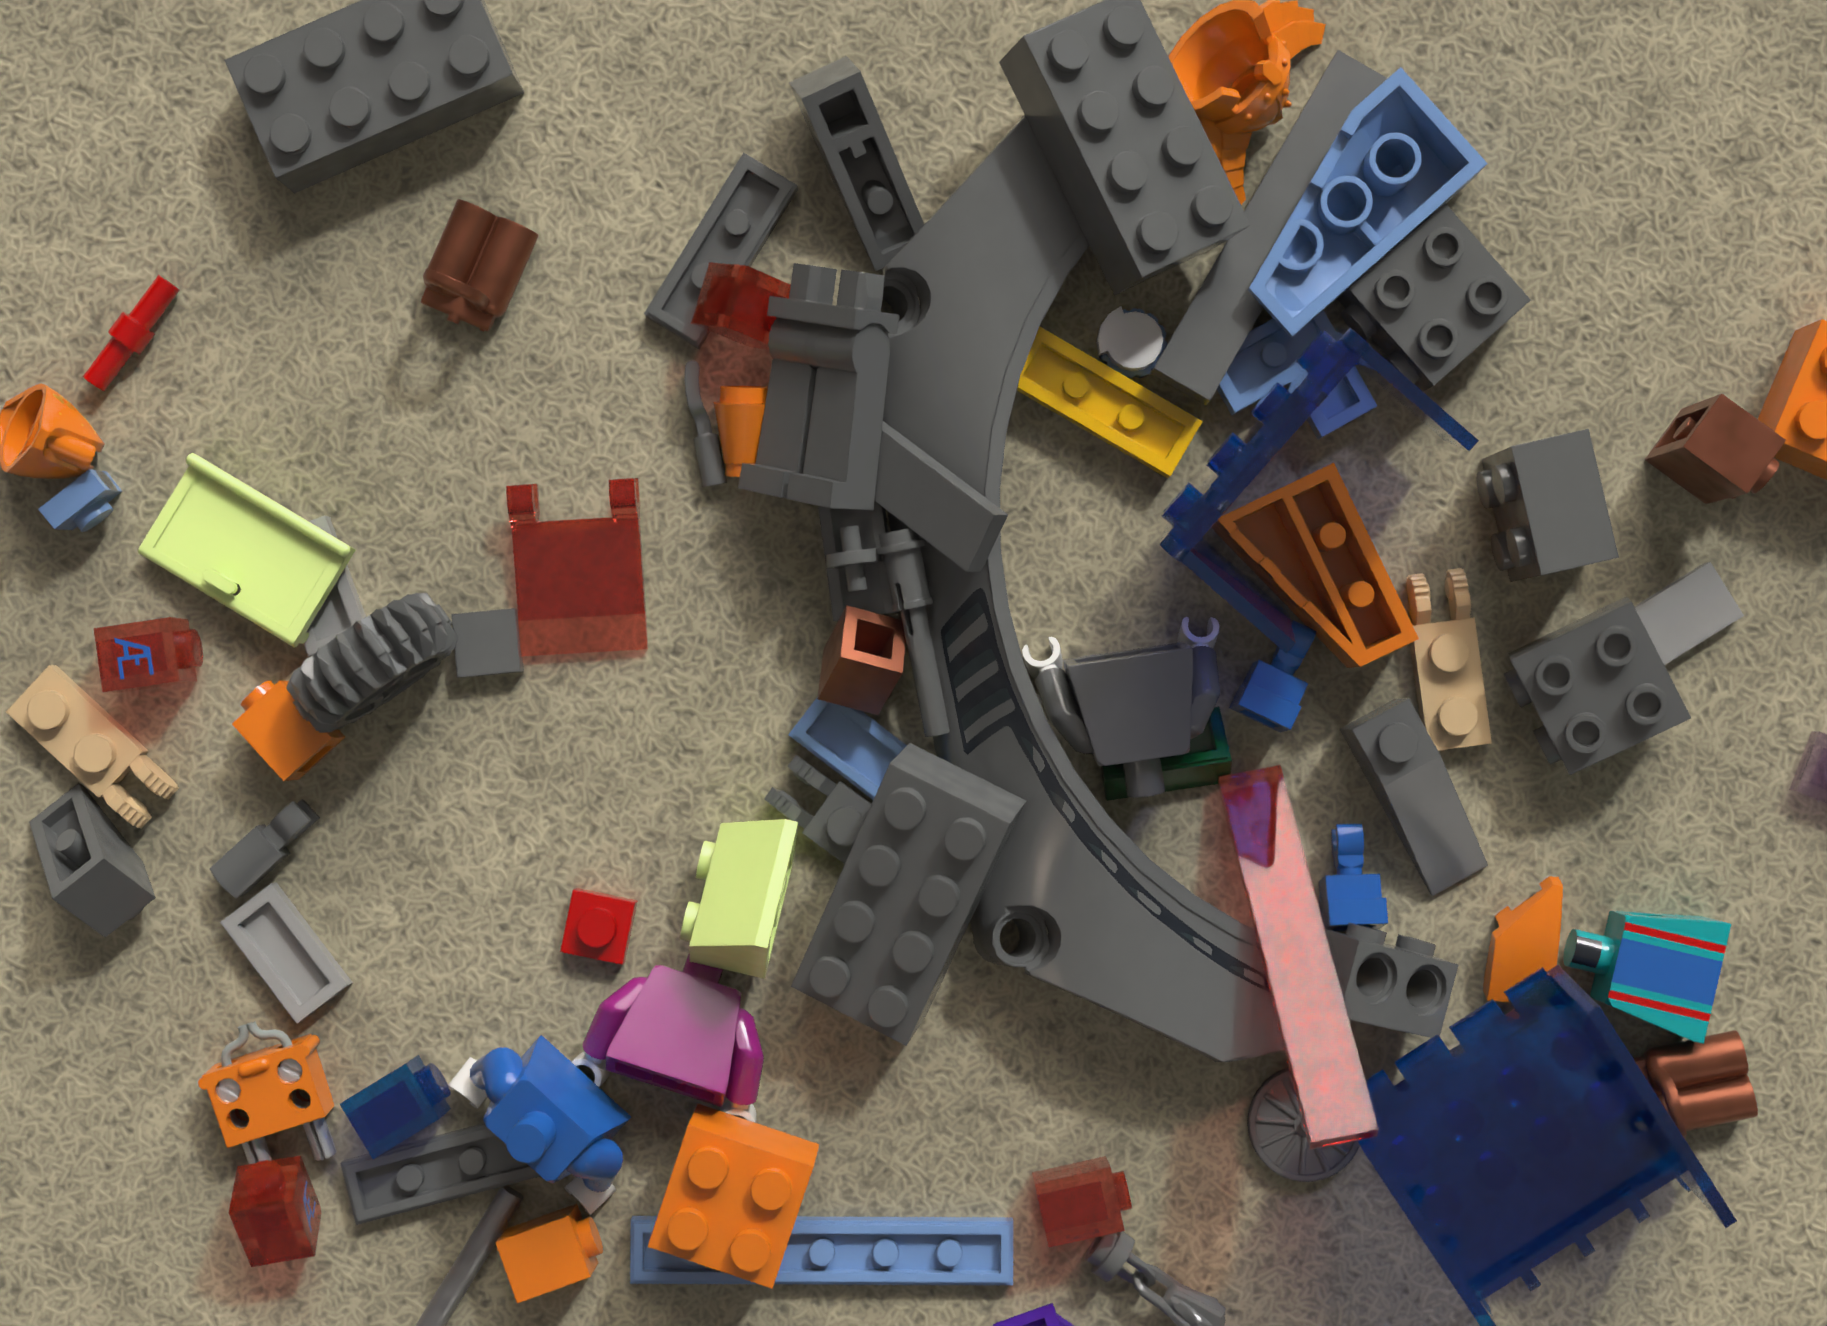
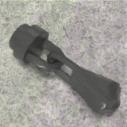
(1179, 1303)

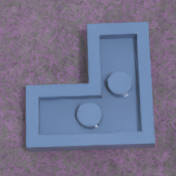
(1270, 357)

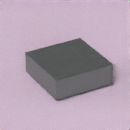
(487, 643)

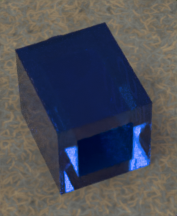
(398, 1105)

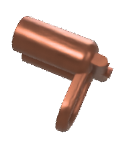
(476, 265)
(1701, 1081)

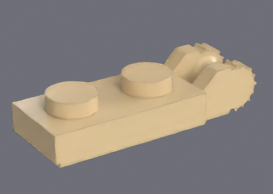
(1448, 666)
(89, 742)

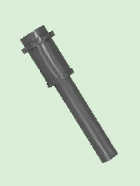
(910, 595)

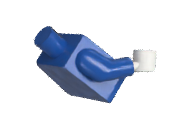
(549, 1117)

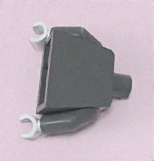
(1132, 702)

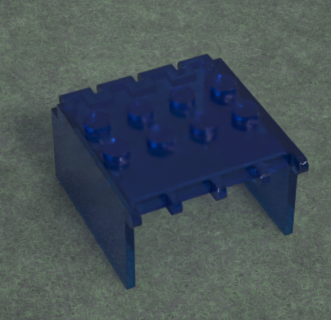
(1241, 460)
(1524, 1137)

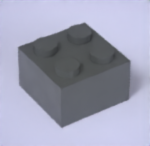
(1547, 506)

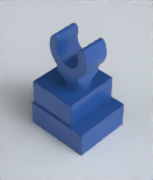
(1271, 691)
(1351, 894)

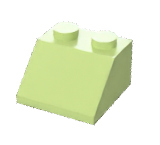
(741, 895)

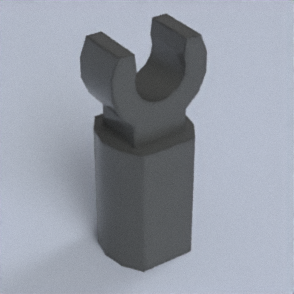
(262, 849)

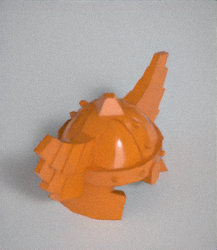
(1239, 71)

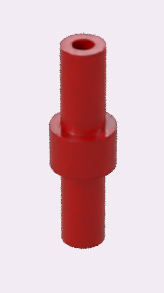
(131, 333)

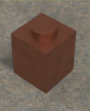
(862, 660)

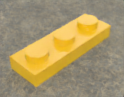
(1106, 403)

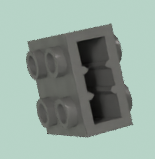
(1432, 299)
(1596, 687)

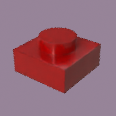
(598, 926)

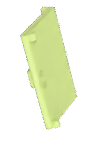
(230, 535)

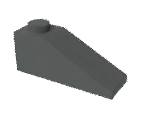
(859, 157)
(1416, 793)

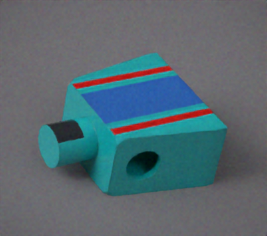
(1655, 967)

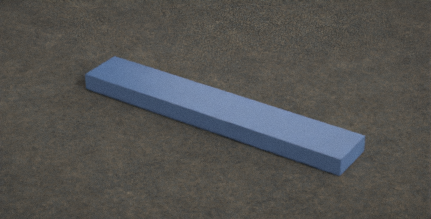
(857, 1253)

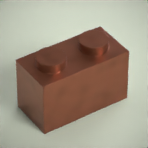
(1717, 450)

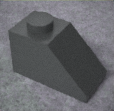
(90, 862)

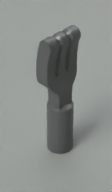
(706, 443)

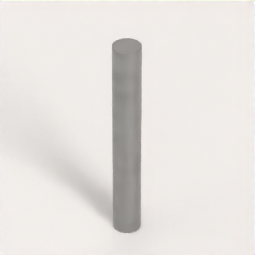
(471, 1258)

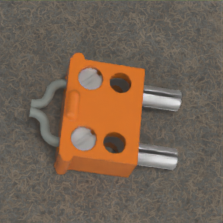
(268, 1091)

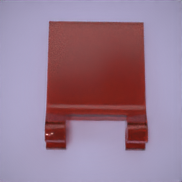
(579, 577)

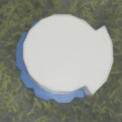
(1131, 342)

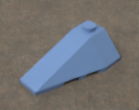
(1372, 190)

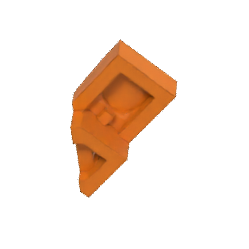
(1524, 940)

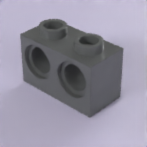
(1392, 984)

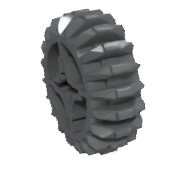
(372, 662)

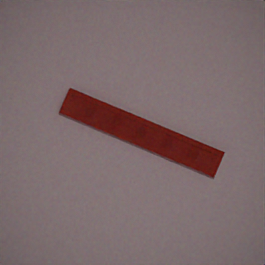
(1297, 959)

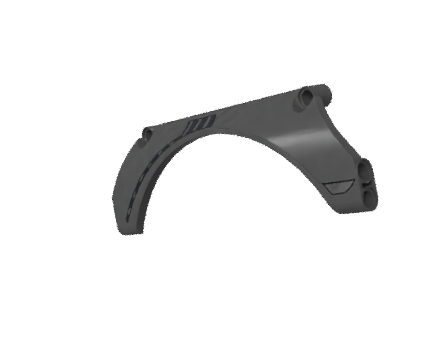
(1112, 916)

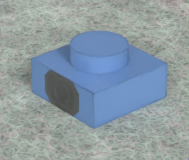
(82, 502)

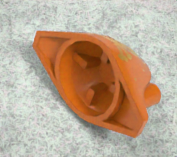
(45, 436)

